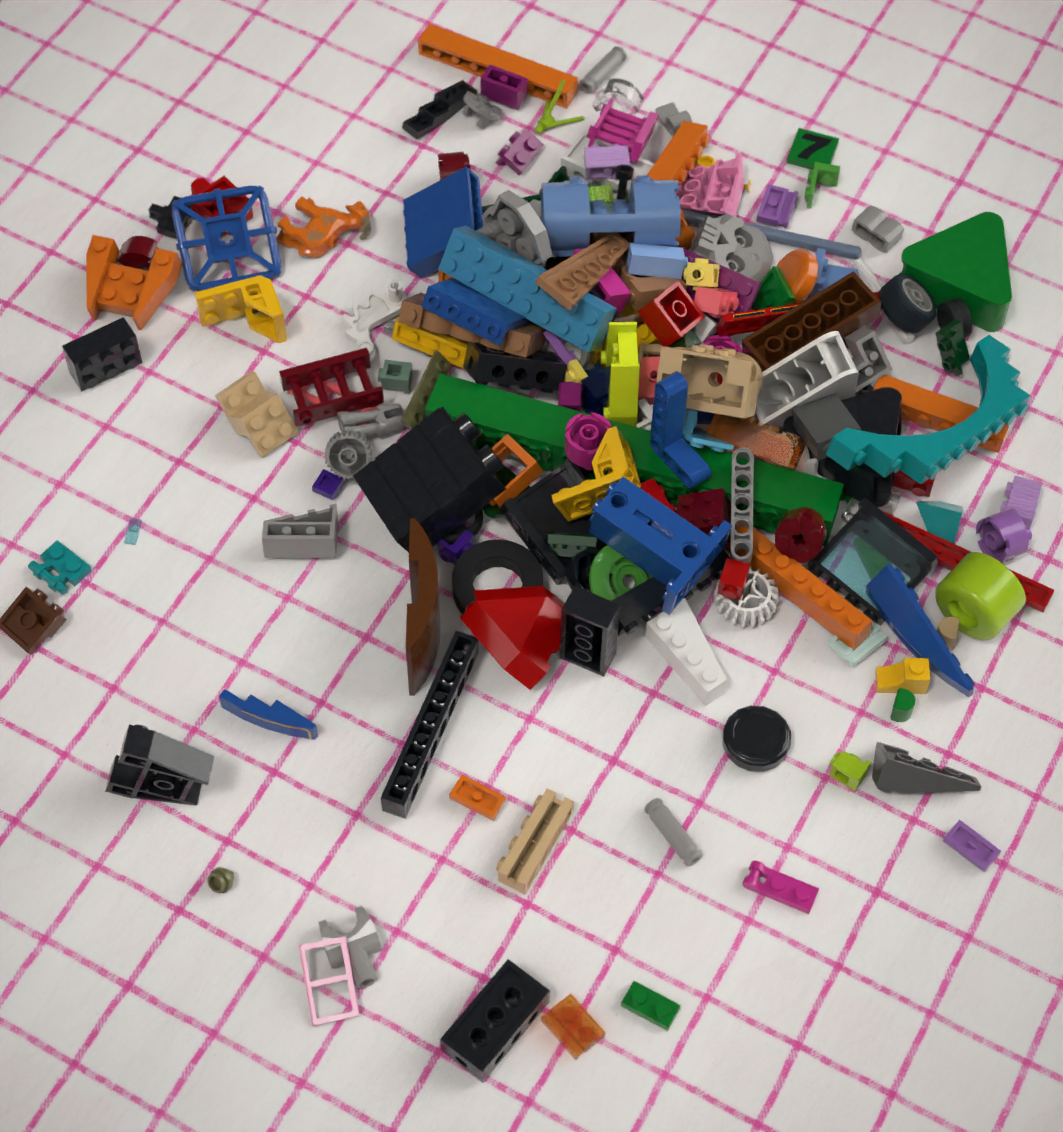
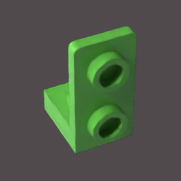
(822, 174)

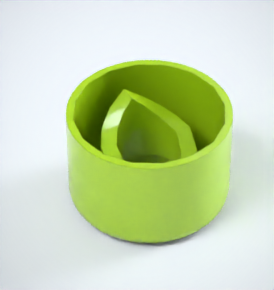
(980, 595)

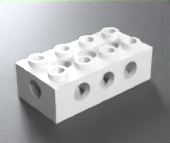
(574, 162)

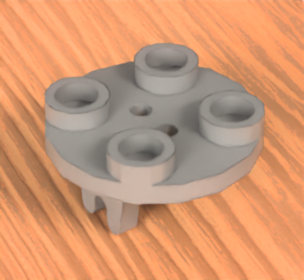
(480, 105)

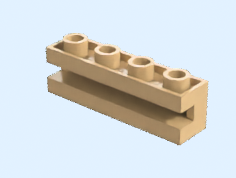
(535, 841)

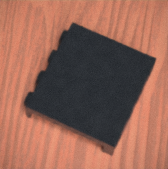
(535, 515)

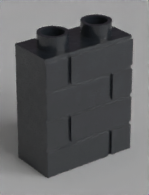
(432, 477)

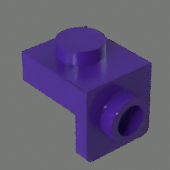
(452, 553)

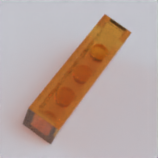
(760, 440)

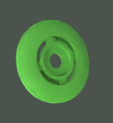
(611, 562)

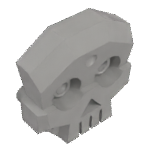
(517, 227)
(719, 239)

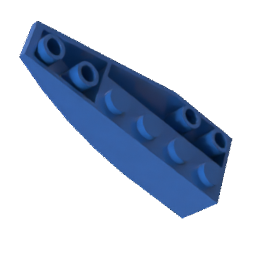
(914, 628)

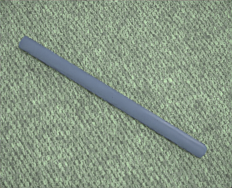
(788, 238)

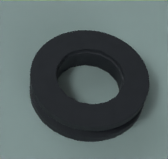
(488, 555)

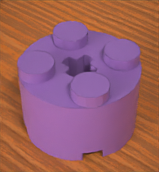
(1003, 535)

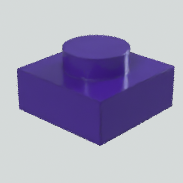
(327, 484)

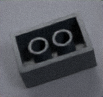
(102, 354)

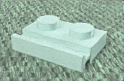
(874, 641)

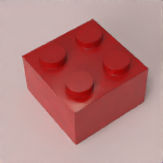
(671, 314)

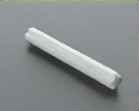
(874, 285)

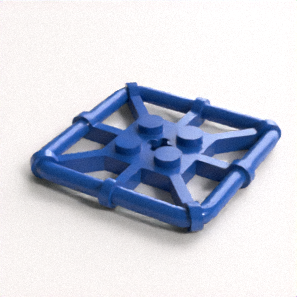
(214, 229)

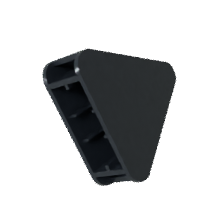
(875, 413)

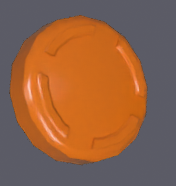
(800, 272)

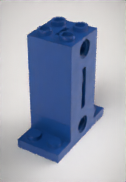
(656, 539)

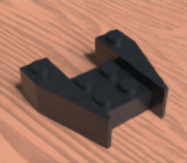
(158, 768)

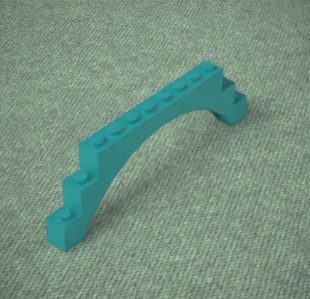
(928, 454)

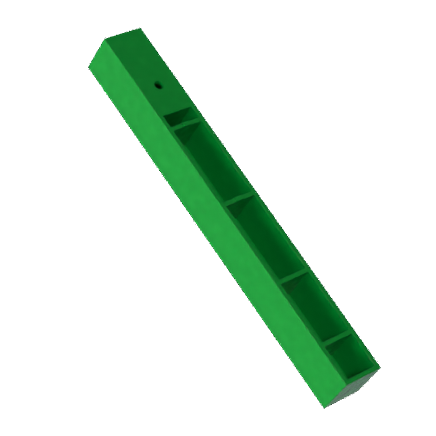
(541, 433)

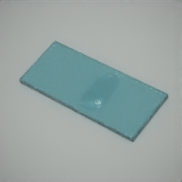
(133, 531)

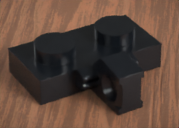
(164, 217)

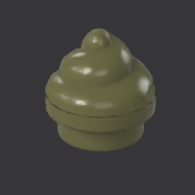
(220, 880)

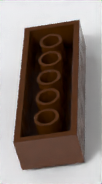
(839, 308)

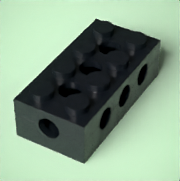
(538, 370)
(501, 1036)

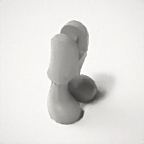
(387, 420)

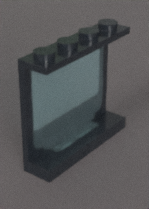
(863, 550)

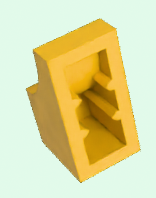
(908, 674)

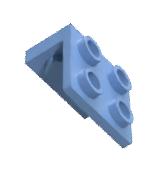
(828, 273)

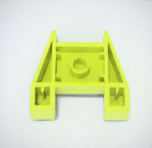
(624, 374)

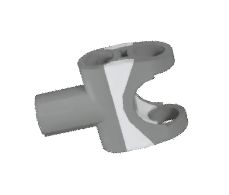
(360, 942)

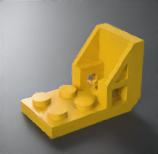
(244, 299)
(613, 454)

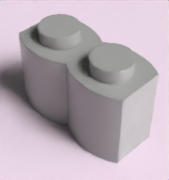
(877, 228)

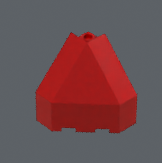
(517, 628)

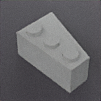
(302, 536)

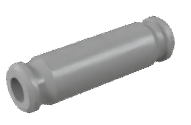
(602, 69)
(673, 832)

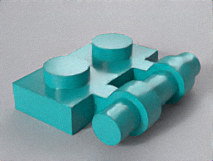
(65, 563)

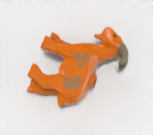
(323, 229)

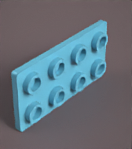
(697, 436)

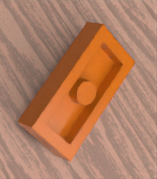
(477, 797)

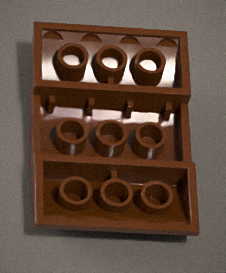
(424, 612)

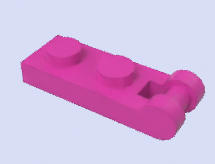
(780, 887)

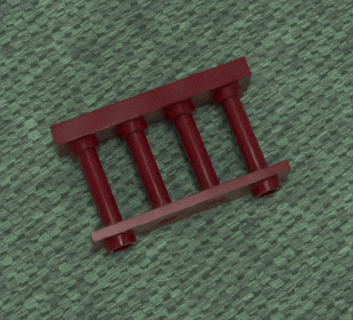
(326, 369)

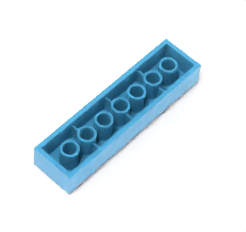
(511, 282)

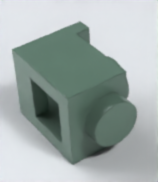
(396, 375)

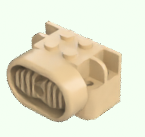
(700, 367)

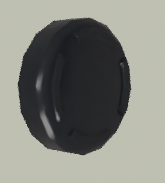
(756, 738)

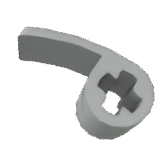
(671, 117)

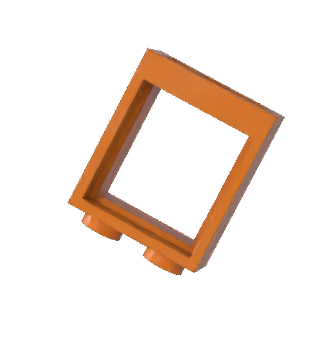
(532, 469)

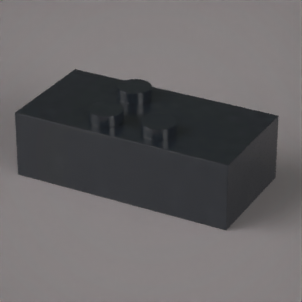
(589, 631)

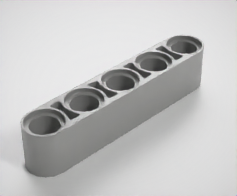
(745, 496)

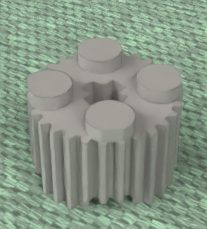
(344, 441)

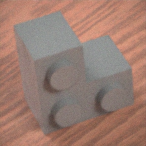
(867, 356)

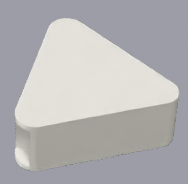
(806, 376)

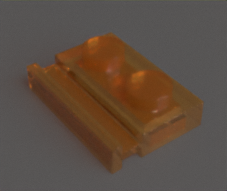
(573, 1026)

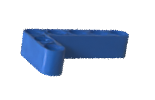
(667, 432)

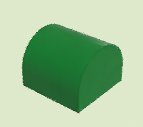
(903, 705)

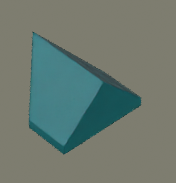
(941, 518)

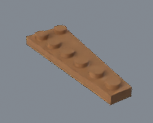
(581, 272)

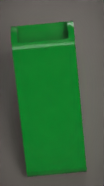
(968, 265)

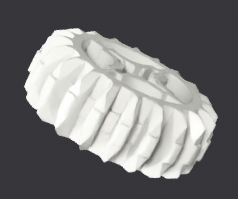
(755, 606)

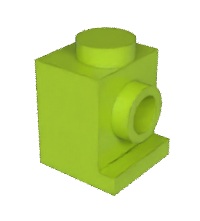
(849, 769)

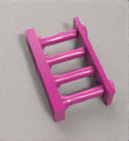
(622, 129)

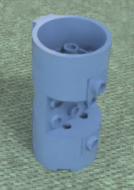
(650, 215)

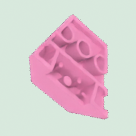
(713, 188)

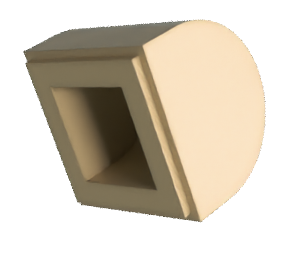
(948, 630)

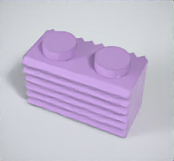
(603, 161)
(1023, 497)

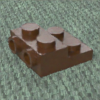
(31, 619)

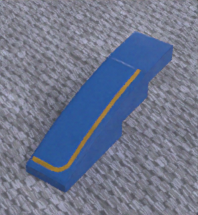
(274, 718)

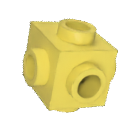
(708, 277)

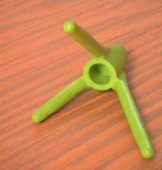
(548, 120)

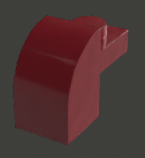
(137, 252)

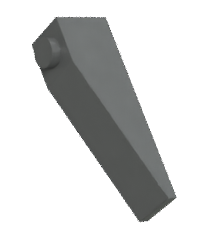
(903, 774)

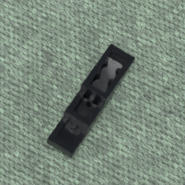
(433, 114)

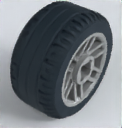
(907, 303)

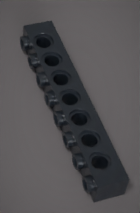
(430, 725)

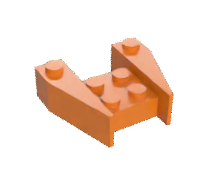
(126, 288)

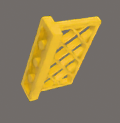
(428, 342)

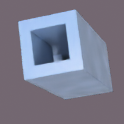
(656, 260)

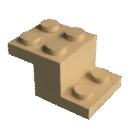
(256, 413)

